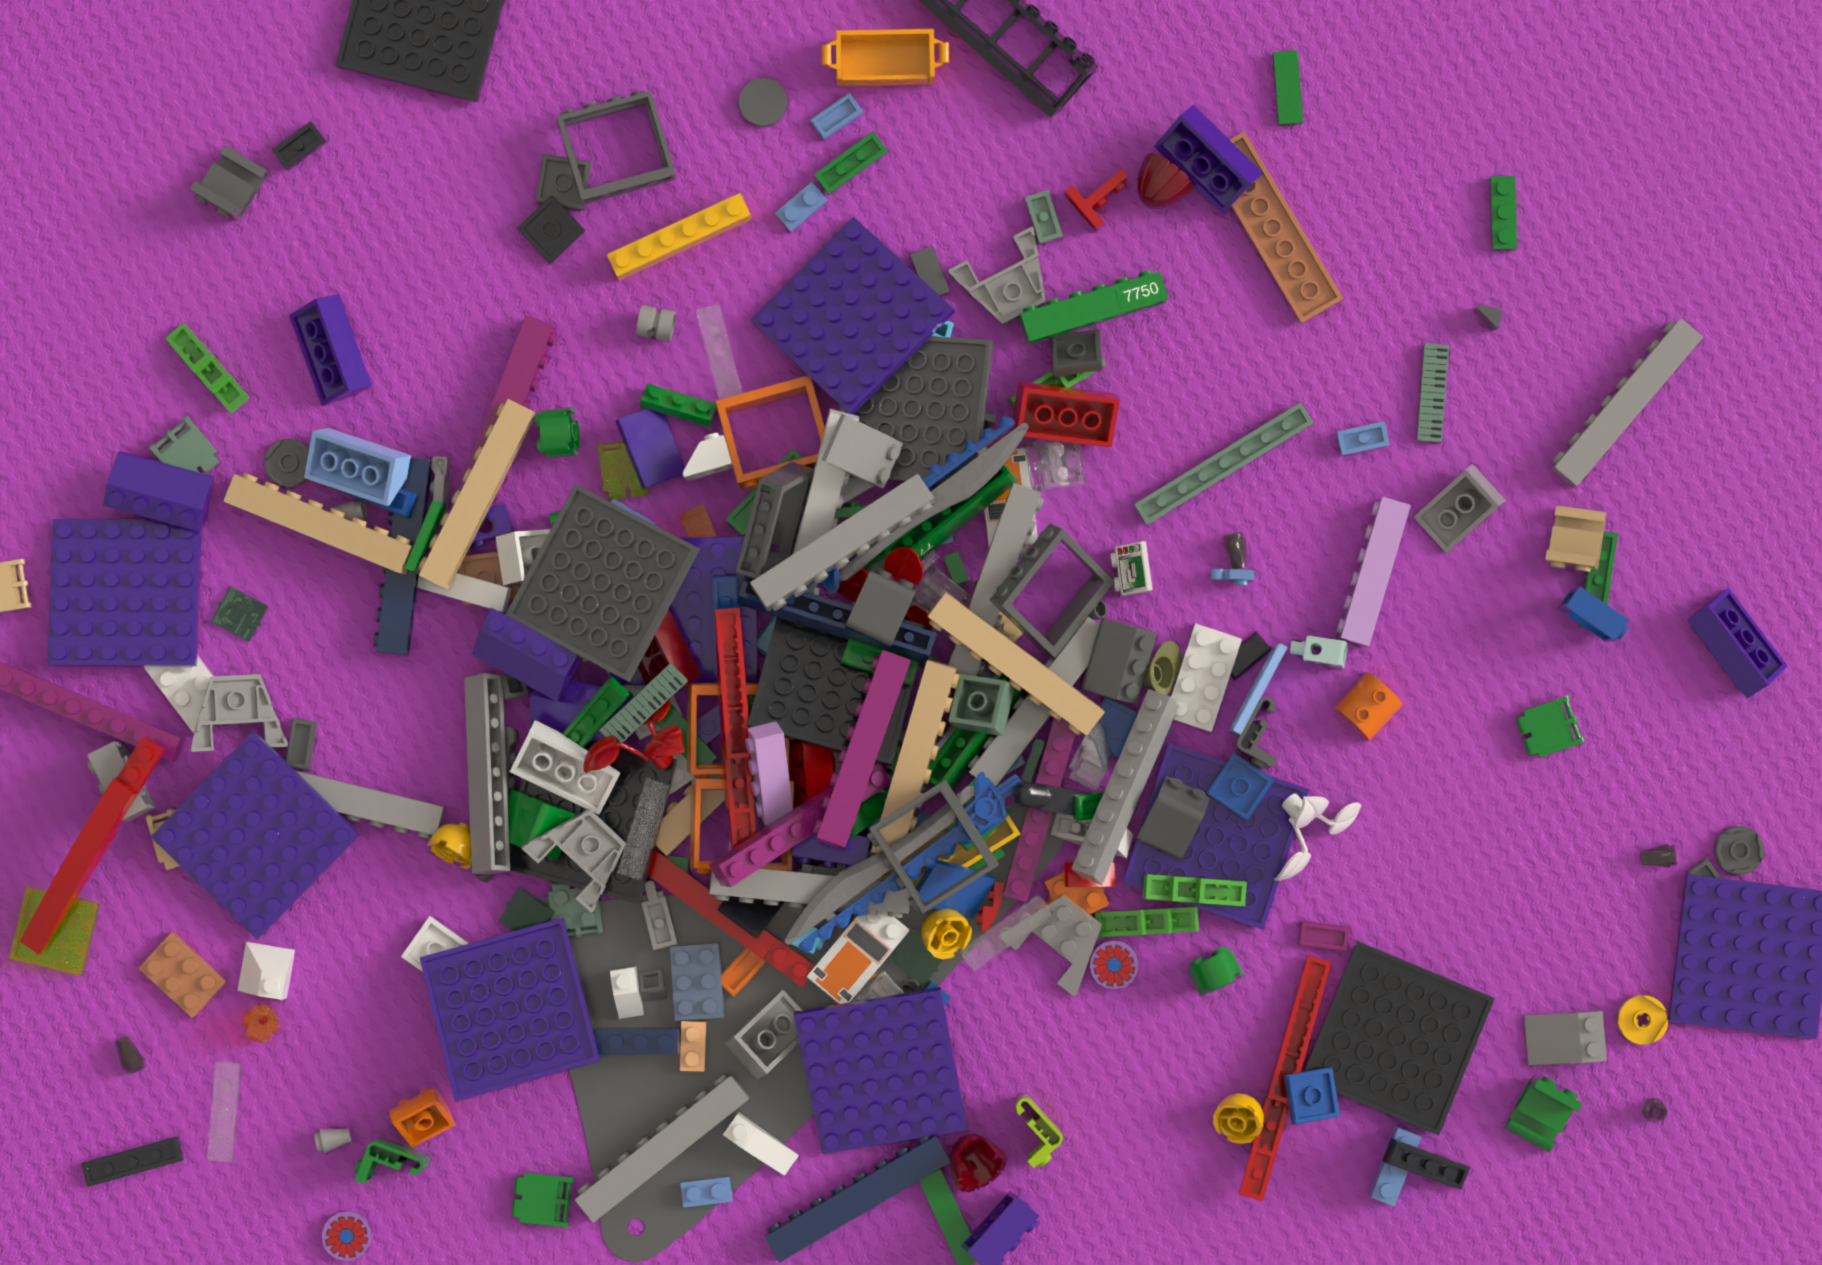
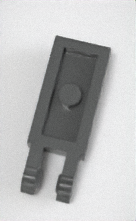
(511, 741)

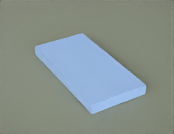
(1257, 689)

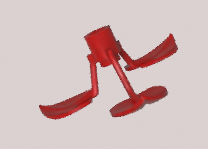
(901, 564)
(660, 749)

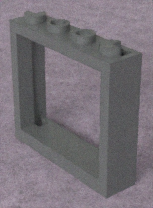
(615, 105)
(774, 519)
(1075, 612)
(902, 878)

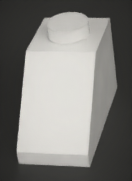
(626, 992)

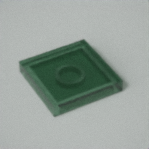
(1032, 760)

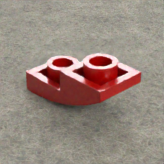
(1074, 880)
(988, 913)

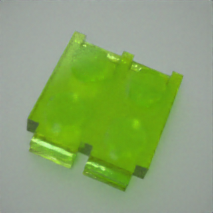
(618, 472)

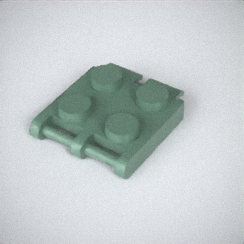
(187, 449)
(574, 913)

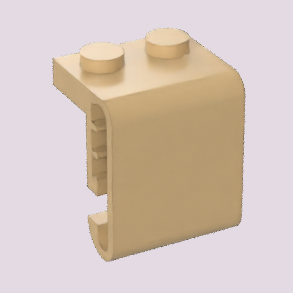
(1576, 538)

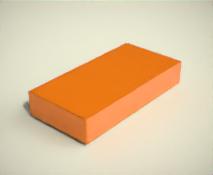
(741, 971)

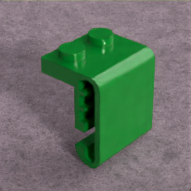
(531, 818)
(1542, 1112)
(388, 1153)

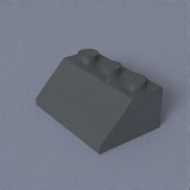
(1119, 660)

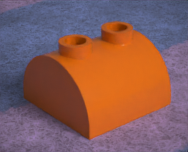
(1368, 705)
(422, 1116)

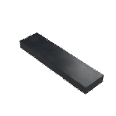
(132, 1161)
(1425, 1163)

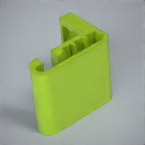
(1044, 1128)

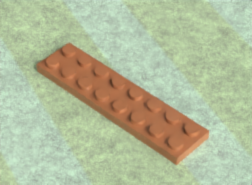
(1283, 243)

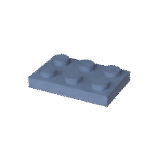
(697, 981)

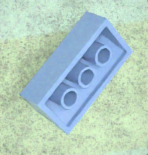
(356, 465)

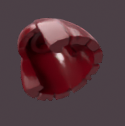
(1161, 182)
(975, 1162)

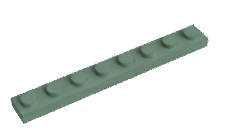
(1223, 463)

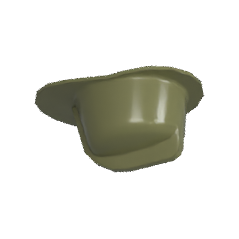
(1163, 668)

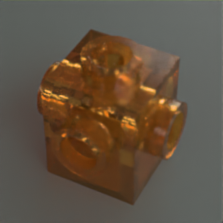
(256, 1031)

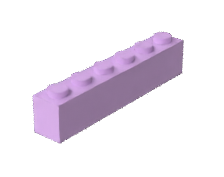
(1374, 571)

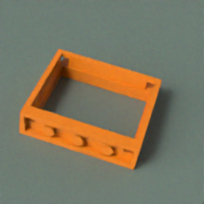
(757, 398)
(703, 770)
(703, 866)

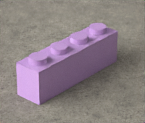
(770, 772)

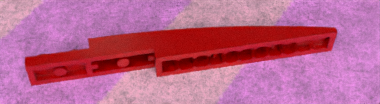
(733, 724)
(91, 844)
(698, 897)
(1288, 1061)

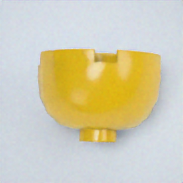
(452, 844)
(945, 933)
(1239, 1118)

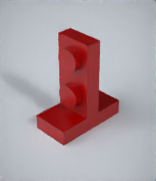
(1096, 199)

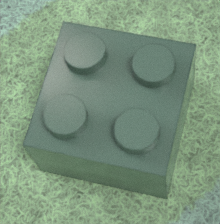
(981, 704)

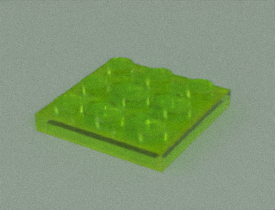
(71, 941)

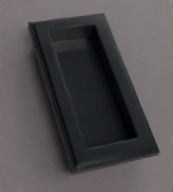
(1249, 654)

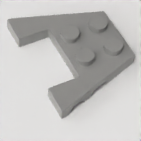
(1012, 288)
(236, 701)
(589, 845)
(1072, 935)

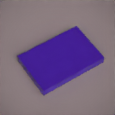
(650, 447)

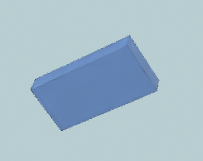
(836, 116)

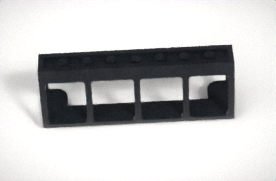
(1006, 64)

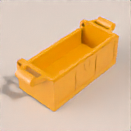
(885, 57)

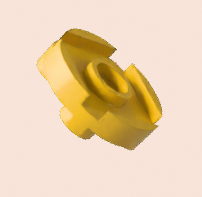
(1637, 1006)

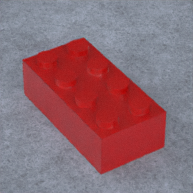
(1066, 414)

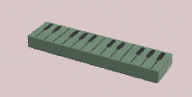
(1432, 393)
(644, 704)

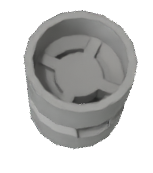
(656, 323)

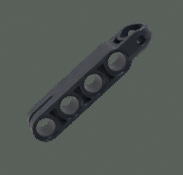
(1046, 797)

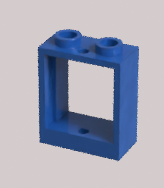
(1594, 614)

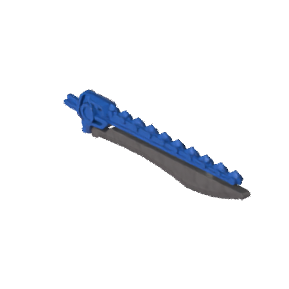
(952, 491)
(984, 811)

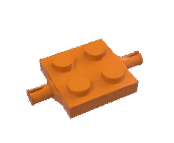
(1088, 898)

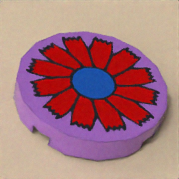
(1113, 964)
(346, 1235)

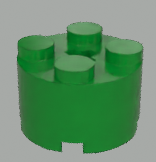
(558, 433)
(1215, 971)

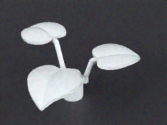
(1301, 814)

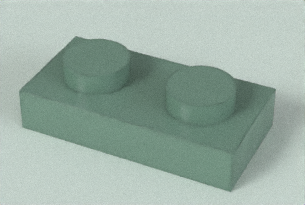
(1043, 217)

